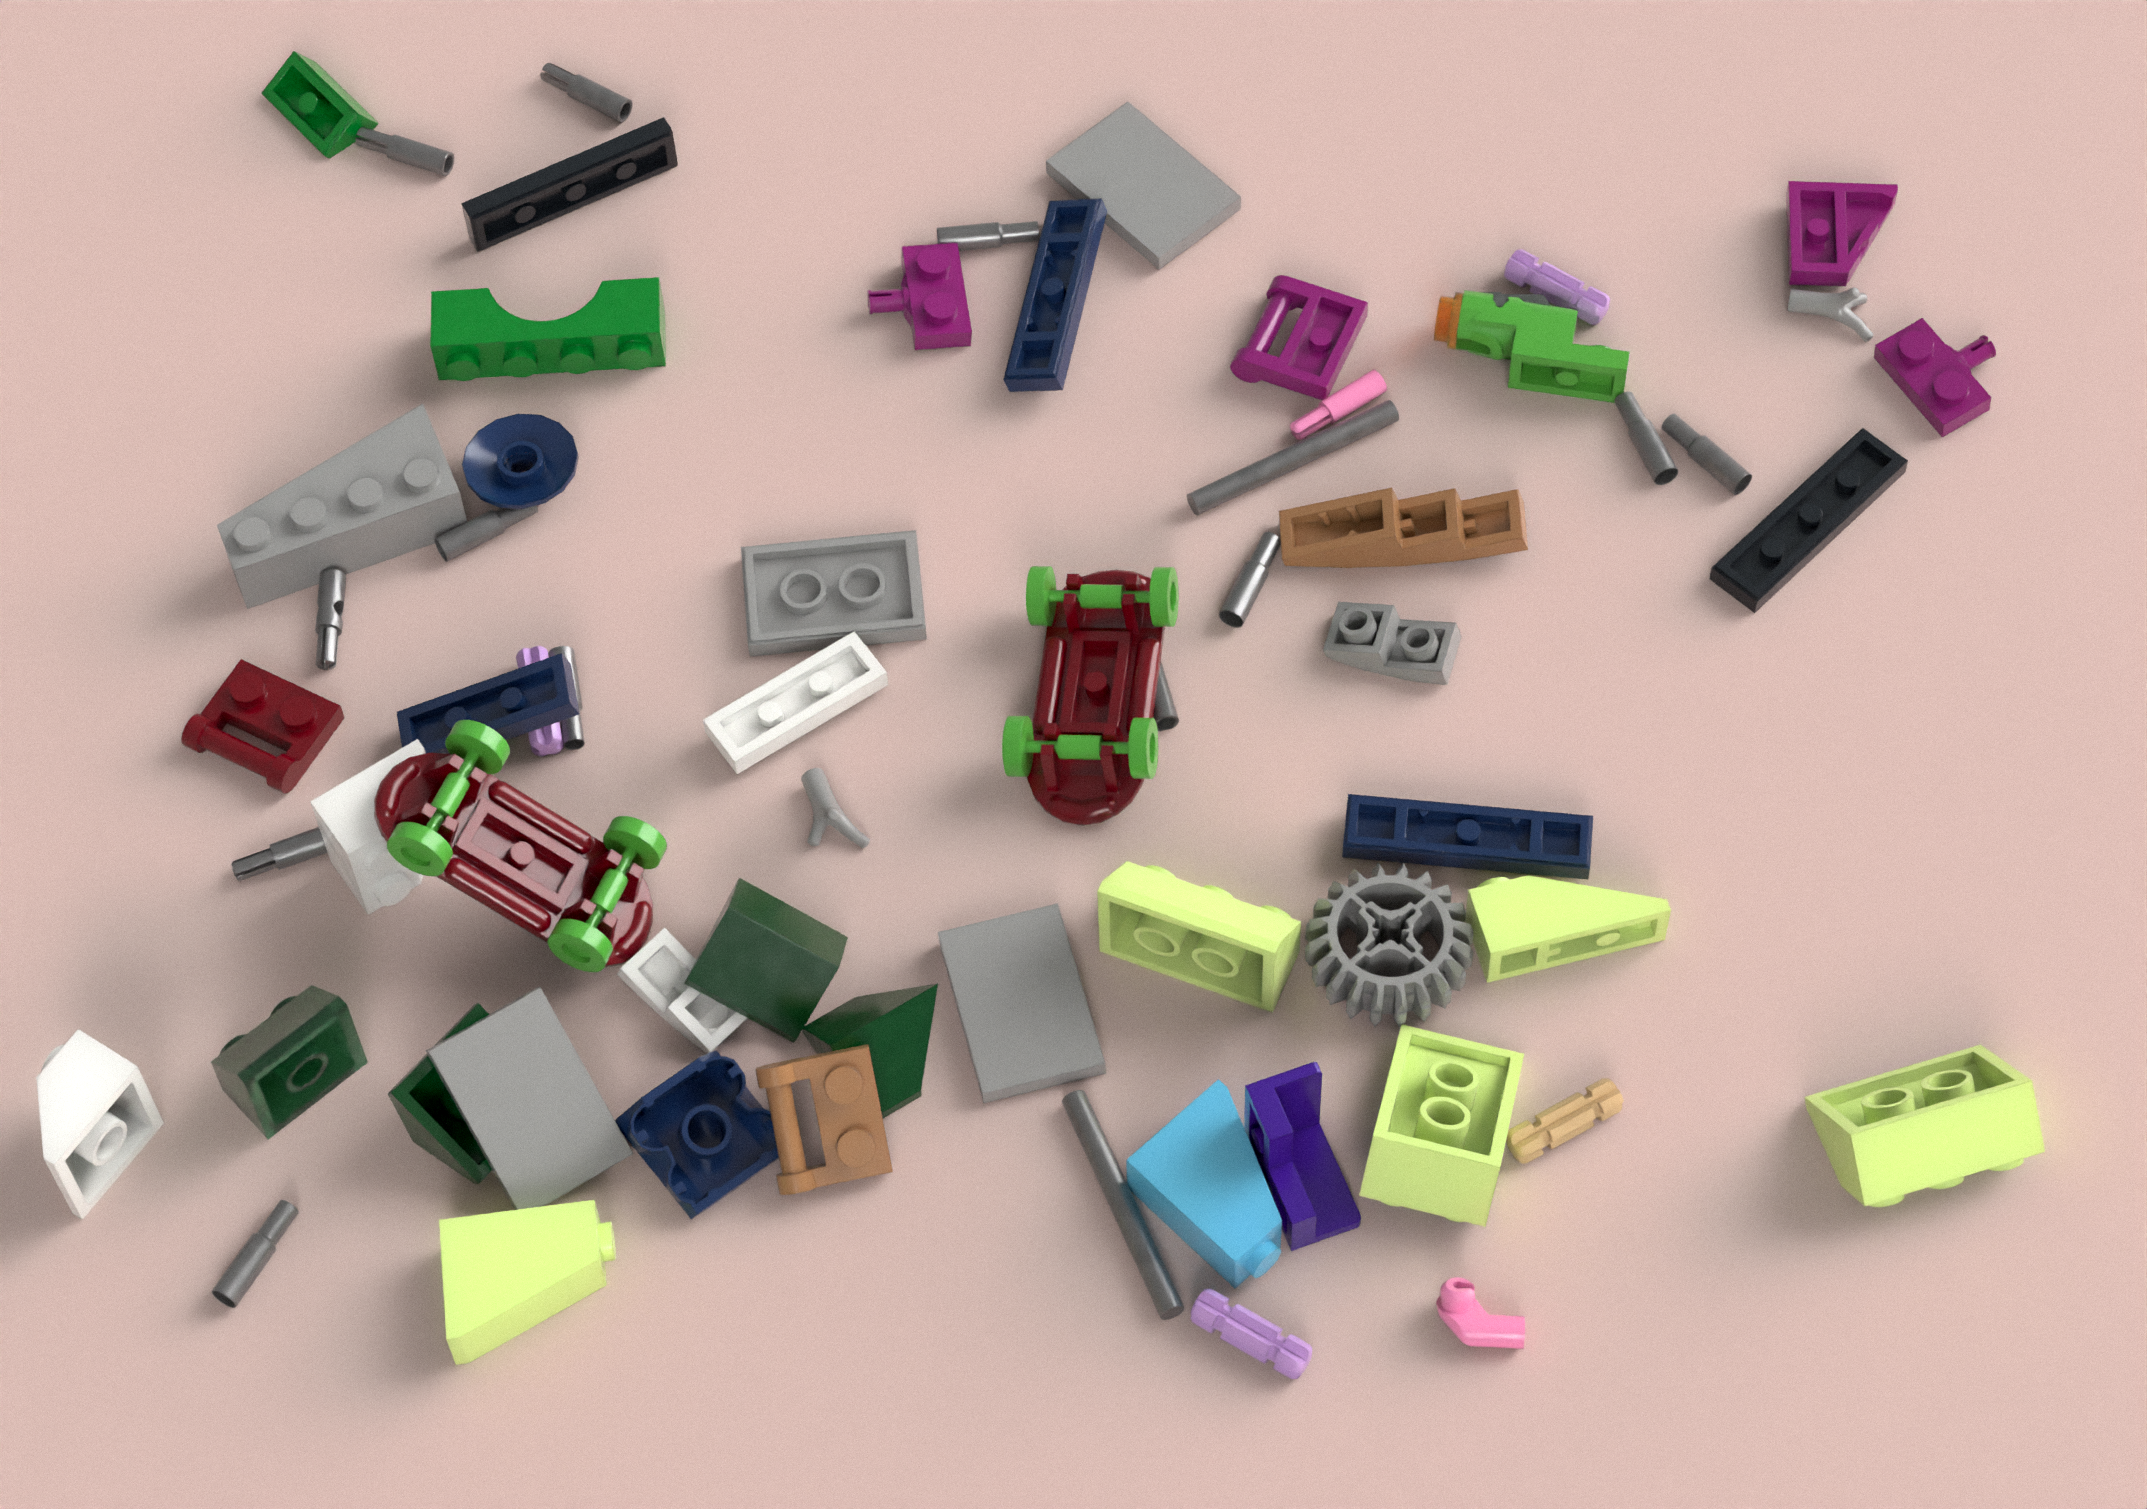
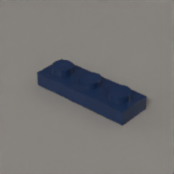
(507, 703)

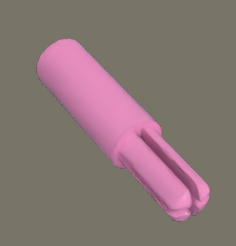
(1340, 404)

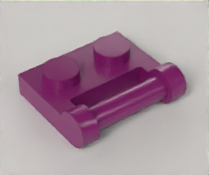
(1316, 344)

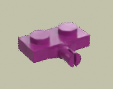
(929, 297)
(1937, 375)

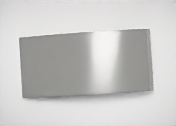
(1382, 643)

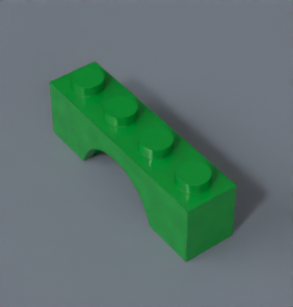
(612, 331)

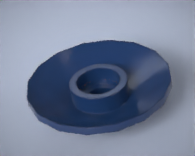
(517, 445)

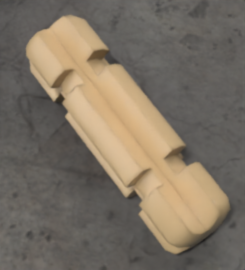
(1564, 1120)

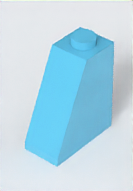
(1210, 1187)

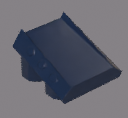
(701, 1132)

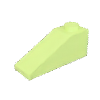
(1551, 922)

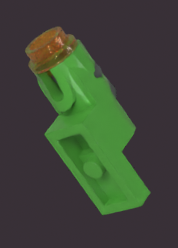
(1536, 341)

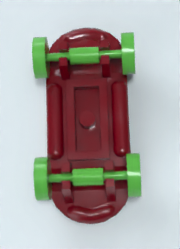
(1094, 691)
(517, 855)

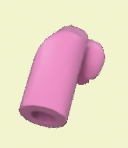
(1472, 1323)

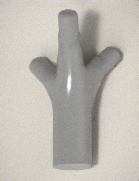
(1832, 305)
(827, 811)

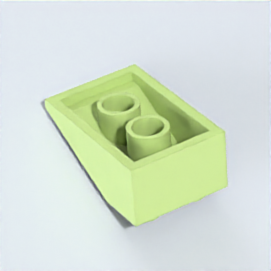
(1442, 1125)

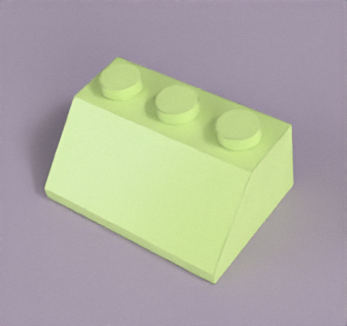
(1197, 934)
(1927, 1125)

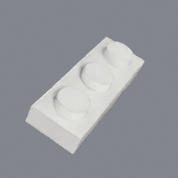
(795, 702)

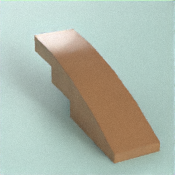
(1411, 531)

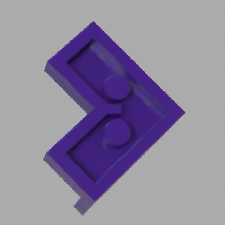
(1297, 1158)

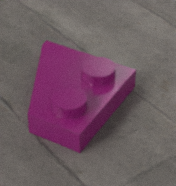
(1833, 228)

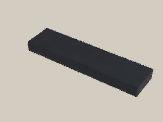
(570, 184)
(1808, 520)

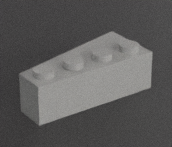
(346, 513)

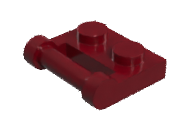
(272, 712)

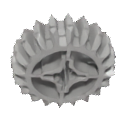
(1389, 965)

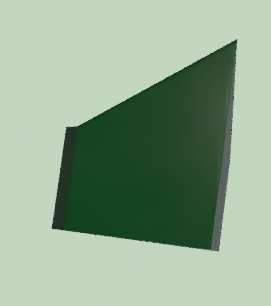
(897, 1035)

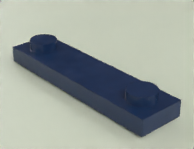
(1055, 295)
(1468, 836)

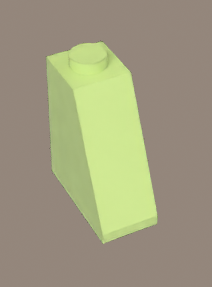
(518, 1270)

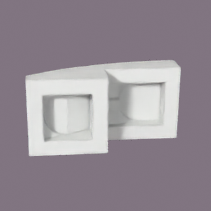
(658, 979)

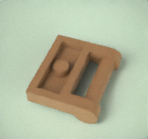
(845, 1113)

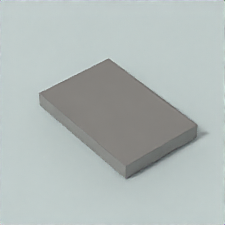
(1149, 184)
(826, 588)
(1021, 1003)
(529, 1101)

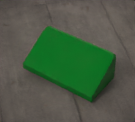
(317, 105)

